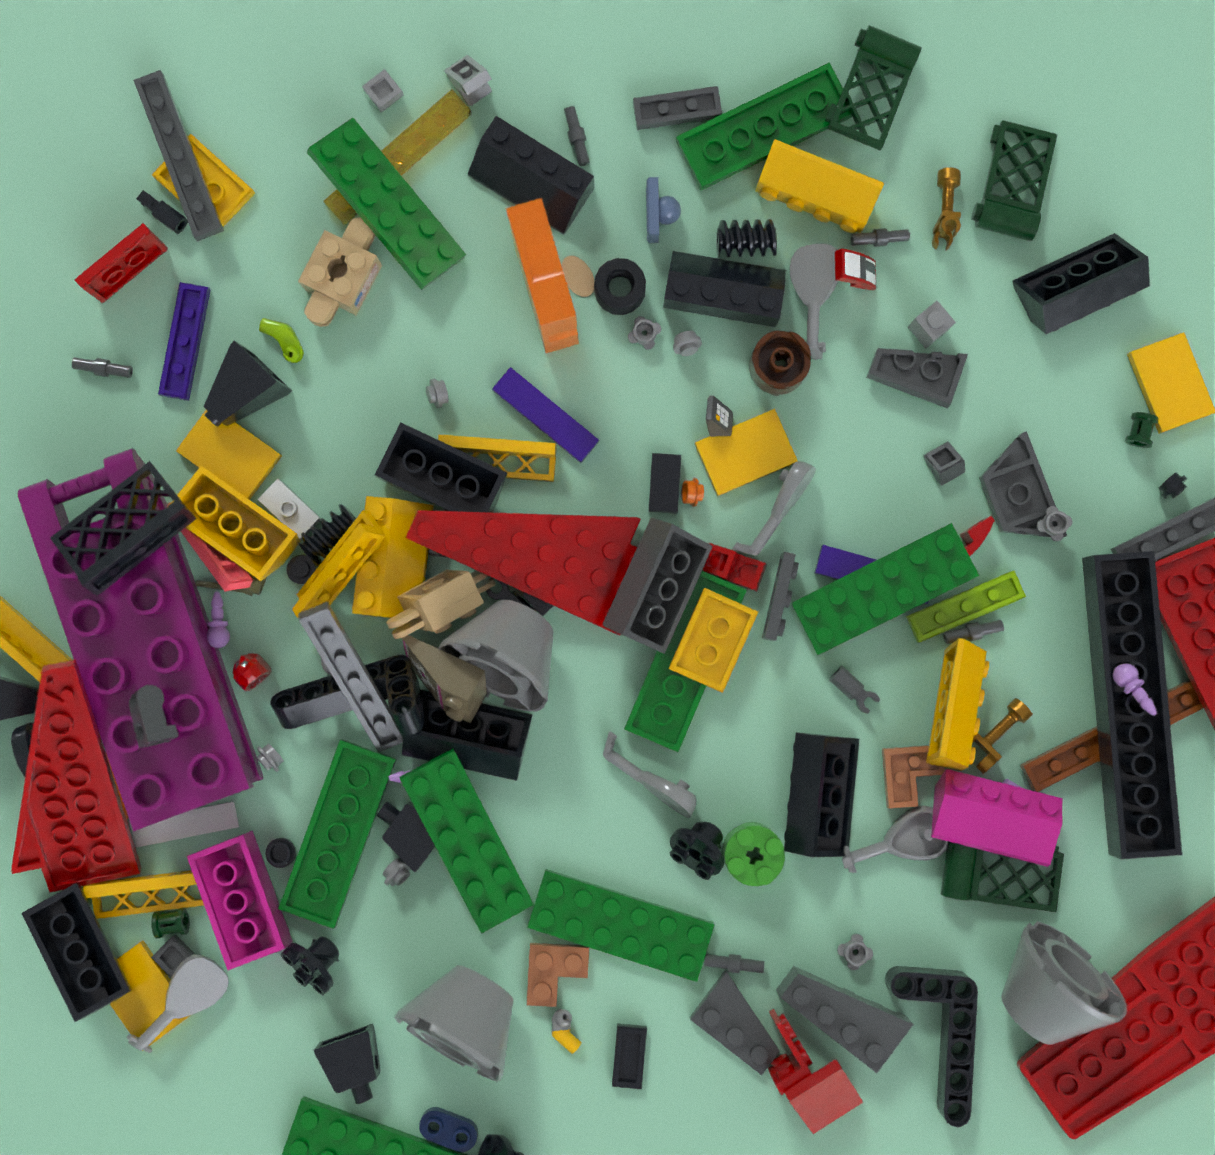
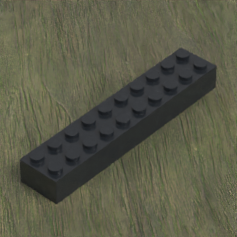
(1132, 743)

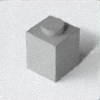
(931, 324)

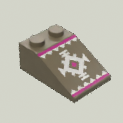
(451, 681)

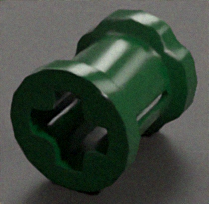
(1141, 430)
(179, 923)

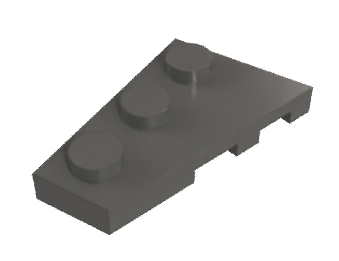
(919, 374)
(734, 1024)

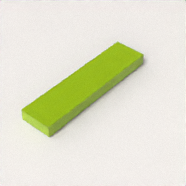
(965, 606)

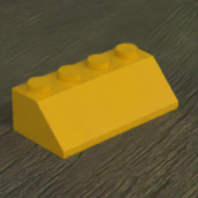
(818, 187)
(236, 525)
(394, 564)
(957, 706)

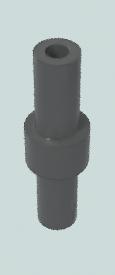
(576, 136)
(880, 237)
(102, 367)
(974, 631)
(734, 963)

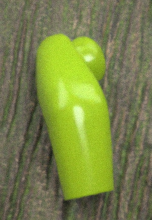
(286, 337)

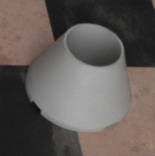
(512, 649)
(1056, 989)
(463, 1020)

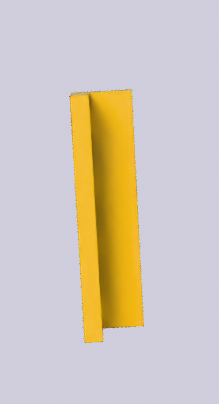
(508, 448)
(340, 563)
(26, 642)
(142, 884)

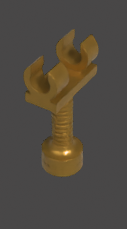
(948, 180)
(1017, 712)

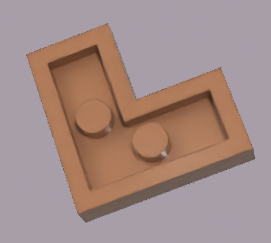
(900, 769)
(550, 962)

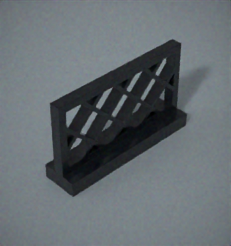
(134, 544)

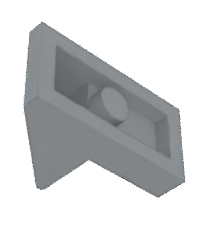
(469, 79)

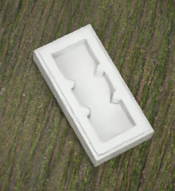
(289, 508)

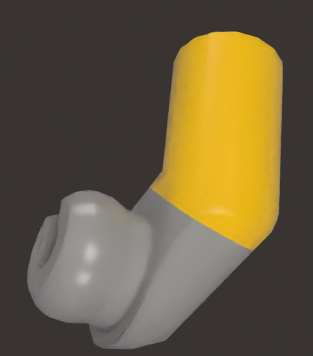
(561, 1030)

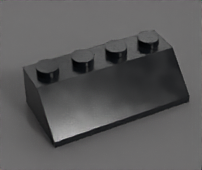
(527, 171)
(1082, 282)
(725, 289)
(440, 473)
(487, 745)
(821, 795)
(76, 952)

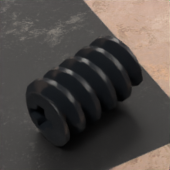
(746, 237)
(328, 536)

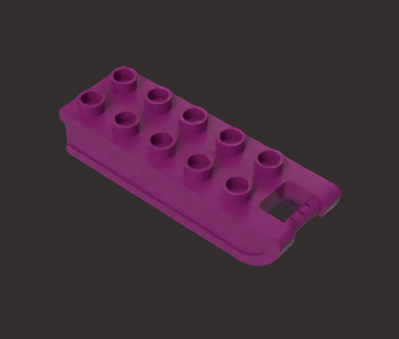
(139, 635)

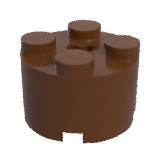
(778, 346)

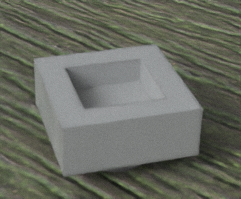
(382, 90)

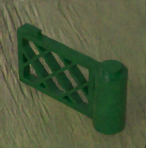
(883, 53)
(1009, 215)
(964, 873)

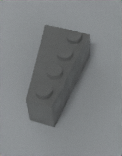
(849, 1019)

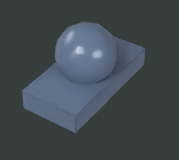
(659, 210)

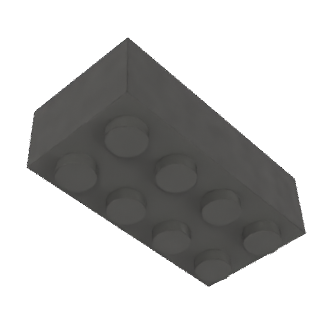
(657, 585)

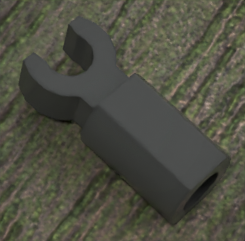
(852, 688)

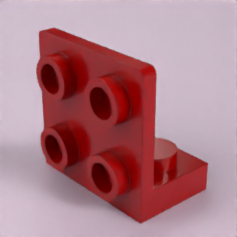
(789, 1069)

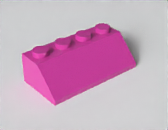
(996, 817)
(240, 900)

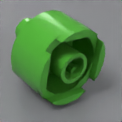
(761, 869)

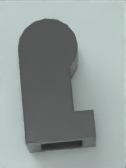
(149, 717)

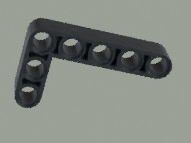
(325, 699)
(950, 1032)

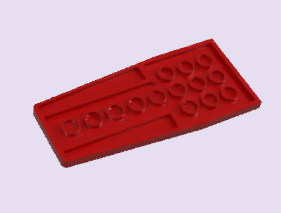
(1162, 1035)

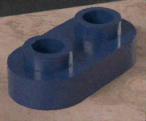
(449, 1126)

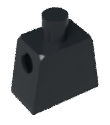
(406, 834)
(351, 1061)

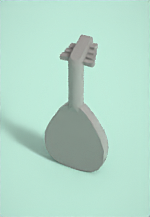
(814, 281)
(794, 485)
(671, 794)
(906, 838)
(192, 988)

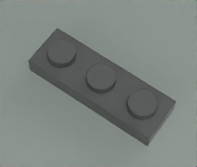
(677, 107)
(780, 597)

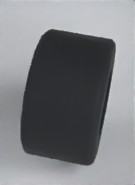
(620, 268)

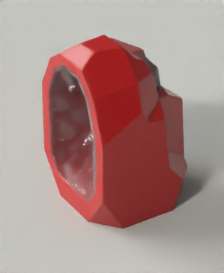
(250, 671)

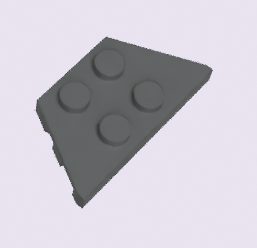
(1018, 489)

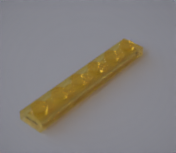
(412, 144)

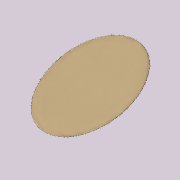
(578, 276)

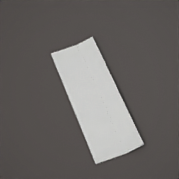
(188, 824)

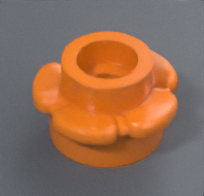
(692, 492)

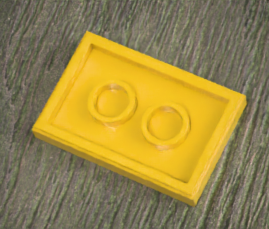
(225, 187)
(1171, 382)
(750, 453)
(230, 454)
(713, 640)
(148, 994)

